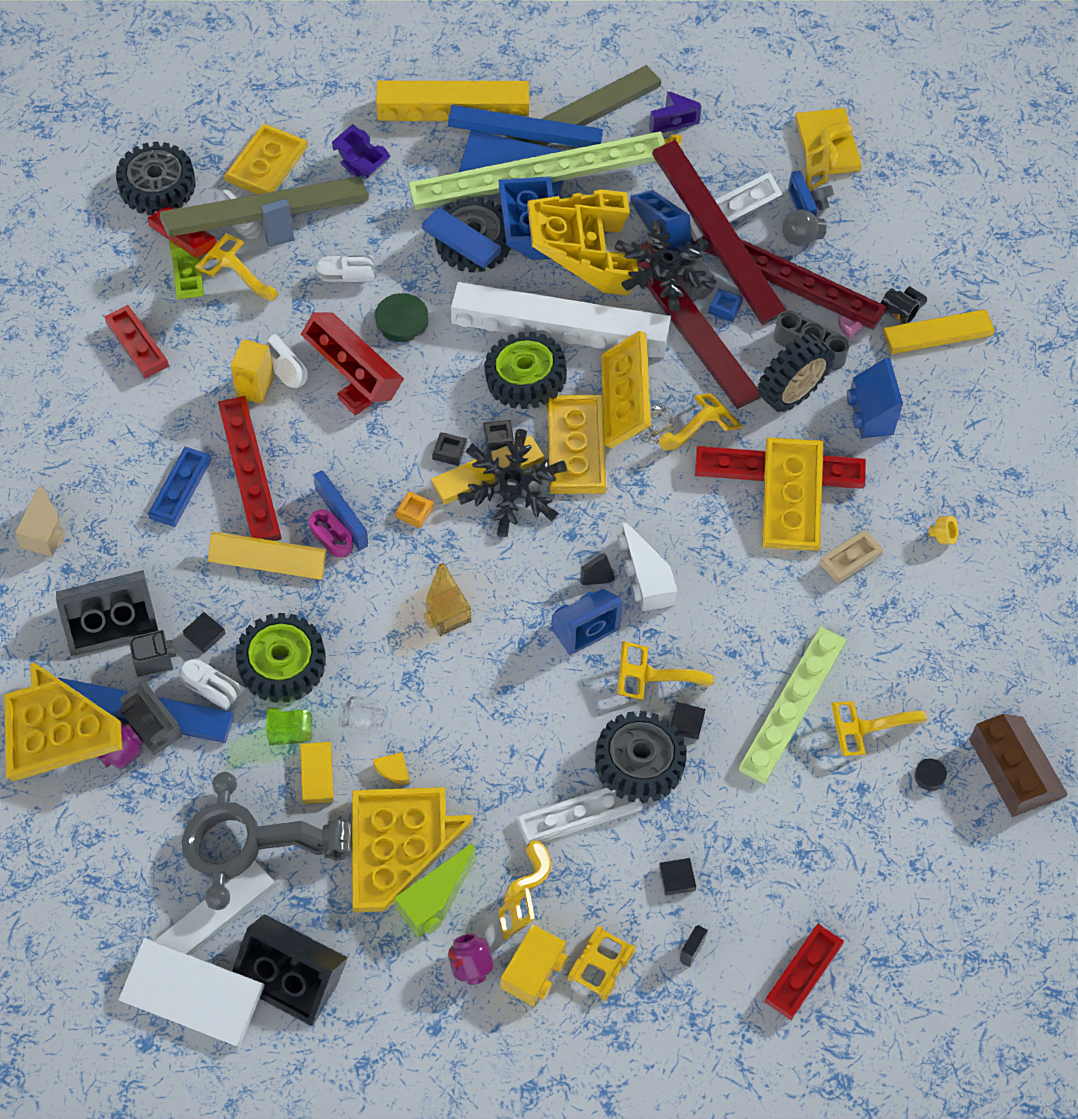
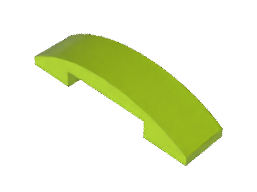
(187, 279)

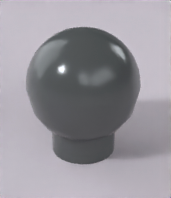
(803, 227)

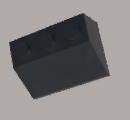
(106, 612)
(293, 967)

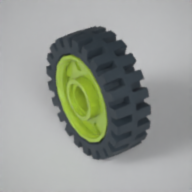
(525, 370)
(283, 677)

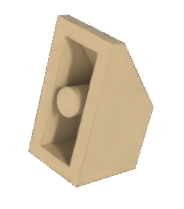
(40, 526)

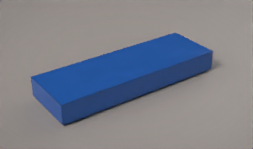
(461, 237)
(179, 486)
(340, 509)

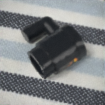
(904, 305)

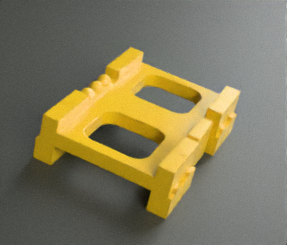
(611, 967)

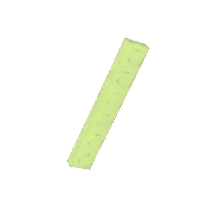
(792, 705)

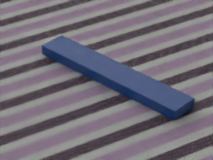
(524, 127)
(192, 719)

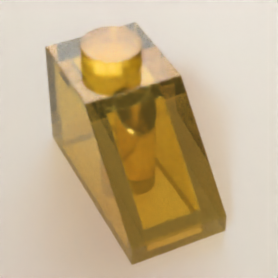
(446, 604)

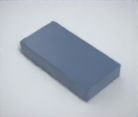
(277, 222)

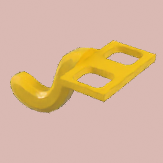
(830, 154)
(229, 260)
(708, 413)
(646, 673)
(860, 727)
(521, 889)

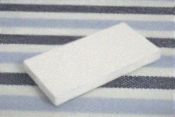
(191, 992)

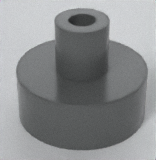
(821, 194)

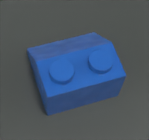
(875, 400)
(587, 620)

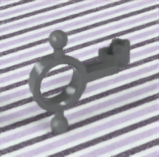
(332, 841)

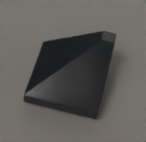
(597, 571)

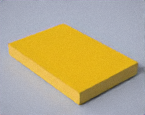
(810, 128)
(266, 160)

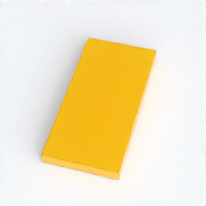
(625, 390)
(578, 439)
(792, 494)

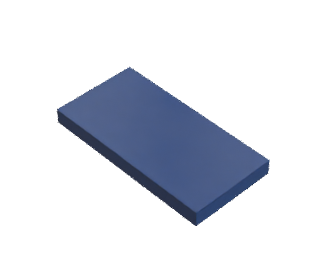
(490, 150)

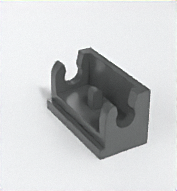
(149, 718)

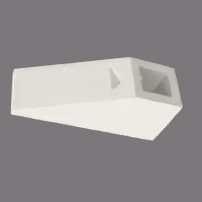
(650, 573)

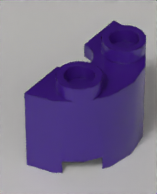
(358, 153)

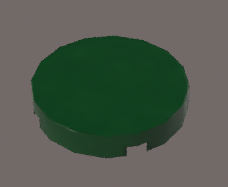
(401, 317)

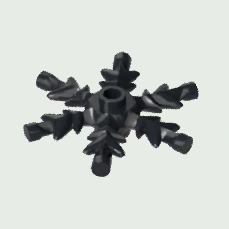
(665, 265)
(514, 474)

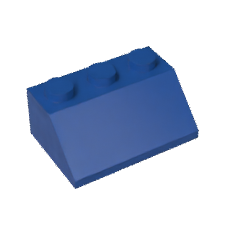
(514, 200)

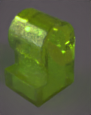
(288, 727)

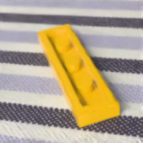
(938, 331)
(456, 480)
(267, 555)

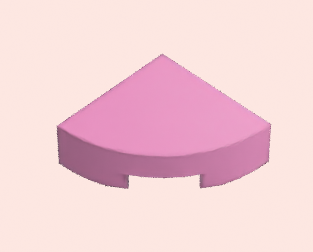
(849, 327)

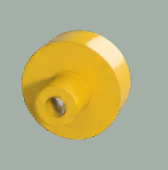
(945, 530)

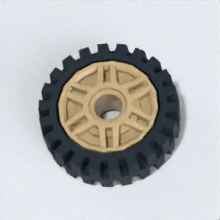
(795, 372)

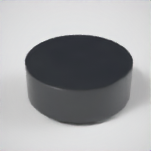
(930, 774)

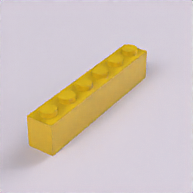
(433, 99)

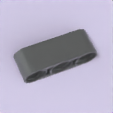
(793, 325)

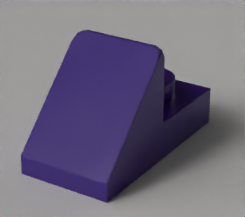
(677, 114)

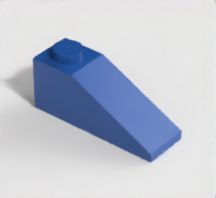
(674, 220)

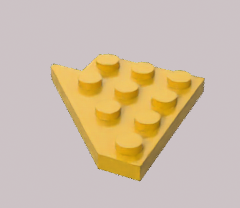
(54, 727)
(397, 840)

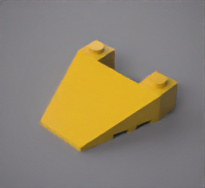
(573, 236)

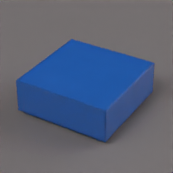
(725, 305)

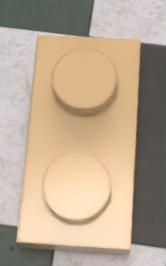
(851, 556)

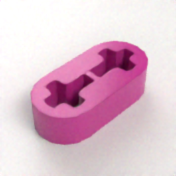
(326, 537)

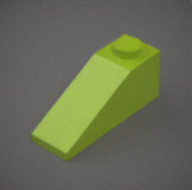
(430, 898)

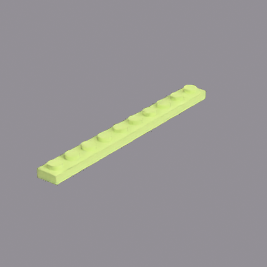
(558, 165)

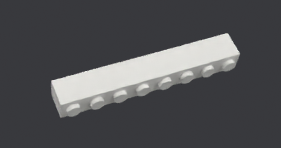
(556, 318)

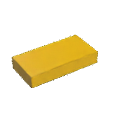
(317, 773)

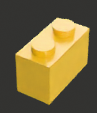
(252, 371)
(534, 966)

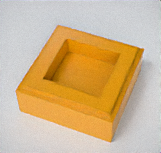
(414, 509)

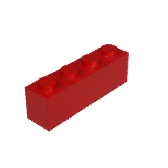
(352, 356)

